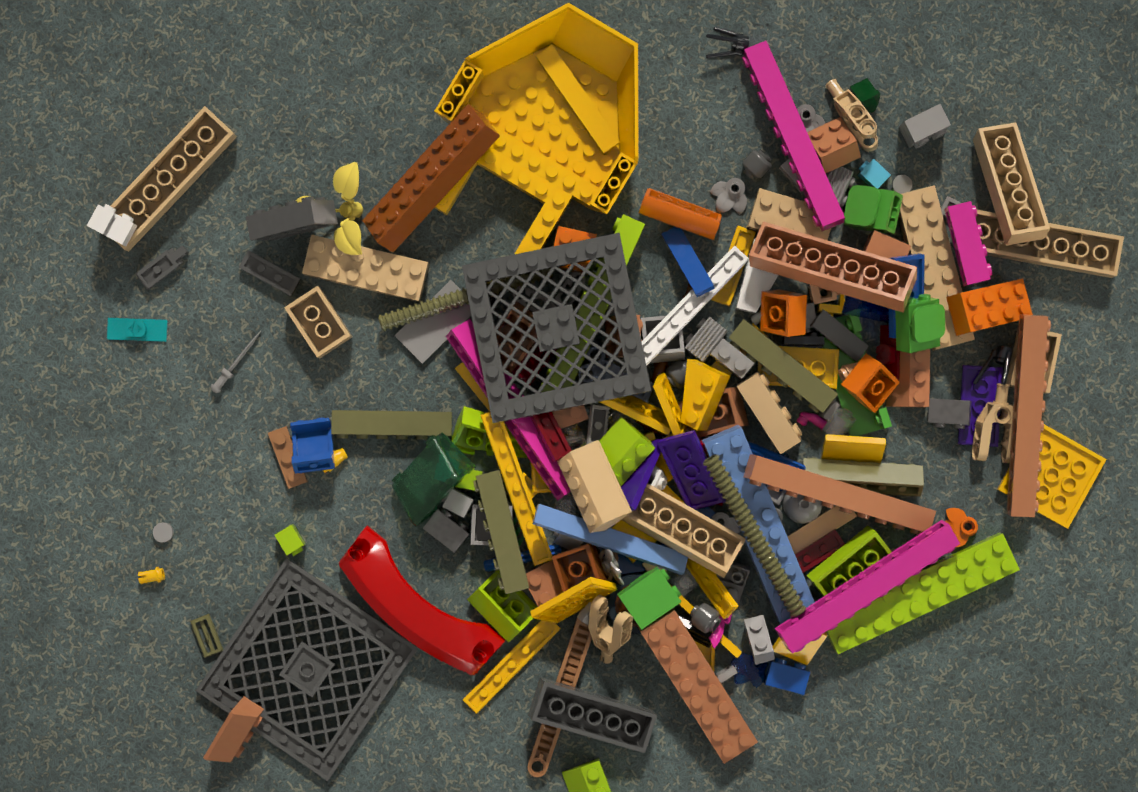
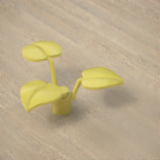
(348, 235)

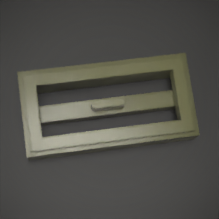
(201, 619)

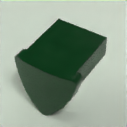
(866, 94)

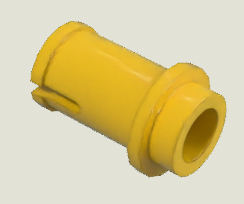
(152, 575)

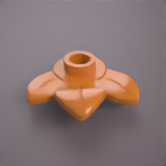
(957, 520)

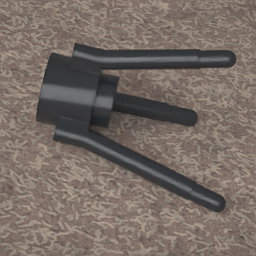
(737, 41)
(1003, 356)

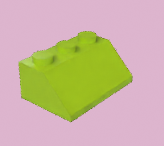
(625, 449)
(505, 612)
(587, 778)

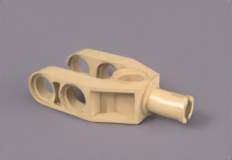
(848, 109)
(984, 426)
(604, 636)

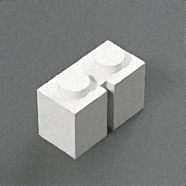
(112, 225)

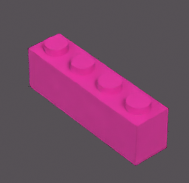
(967, 243)

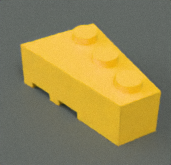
(701, 394)

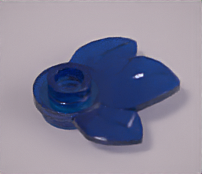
(748, 671)

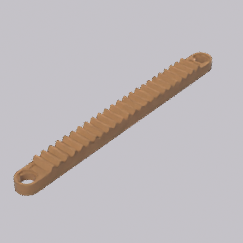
(568, 675)

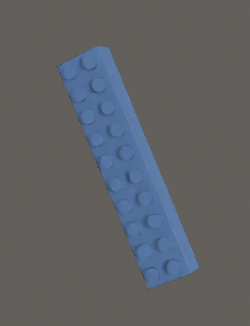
(735, 452)

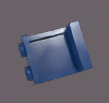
(312, 445)

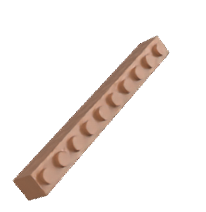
(1027, 415)
(838, 493)

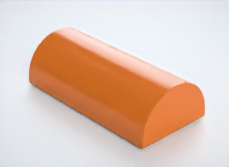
(680, 214)

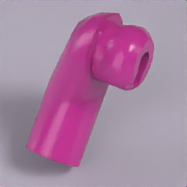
(811, 417)

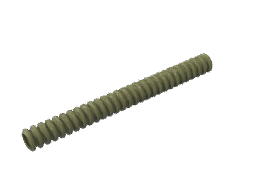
(445, 302)
(754, 535)

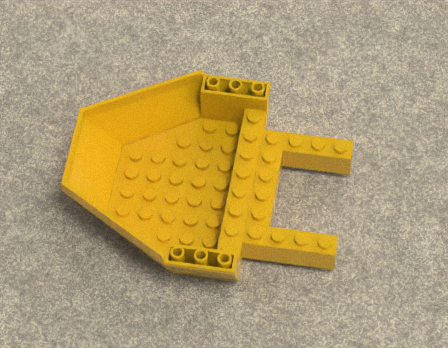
(519, 99)

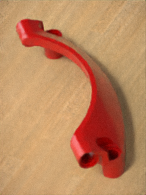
(386, 591)

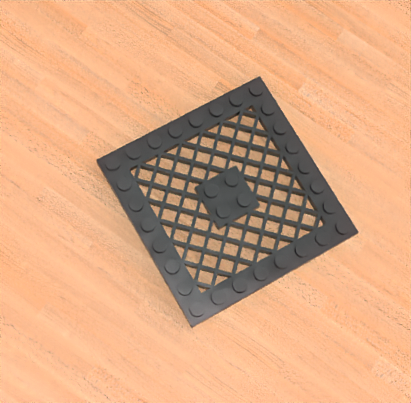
(556, 328)
(308, 668)

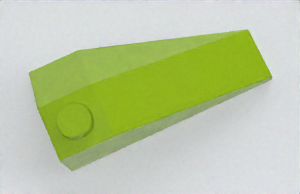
(472, 436)

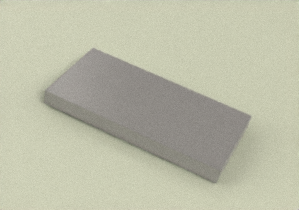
(429, 334)

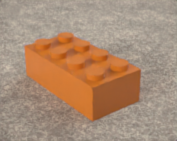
(988, 306)

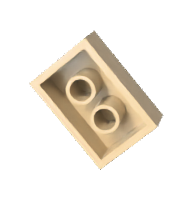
(318, 322)
(1051, 357)

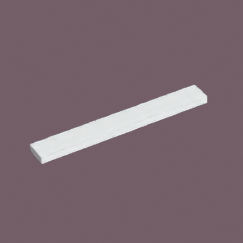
(691, 305)

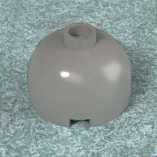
(801, 510)

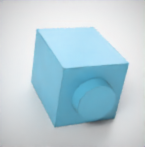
(873, 173)

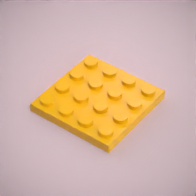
(1064, 476)

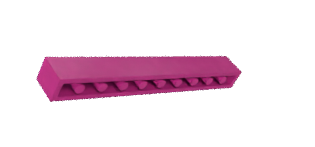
(794, 136)
(464, 343)
(867, 586)

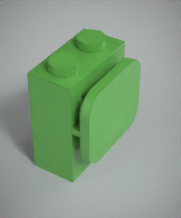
(872, 209)
(920, 324)
(650, 597)

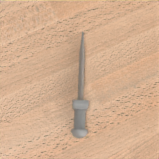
(226, 374)

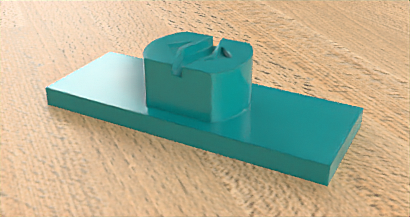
(137, 329)

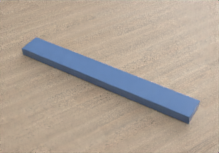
(610, 539)

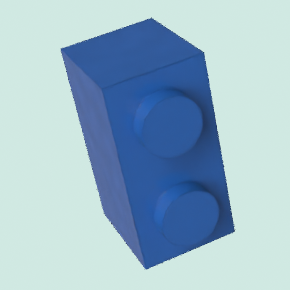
(786, 676)

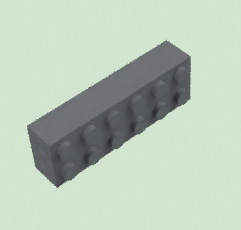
(592, 715)

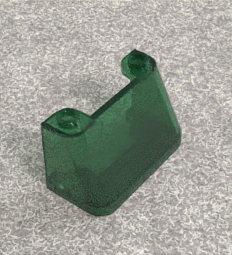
(430, 478)

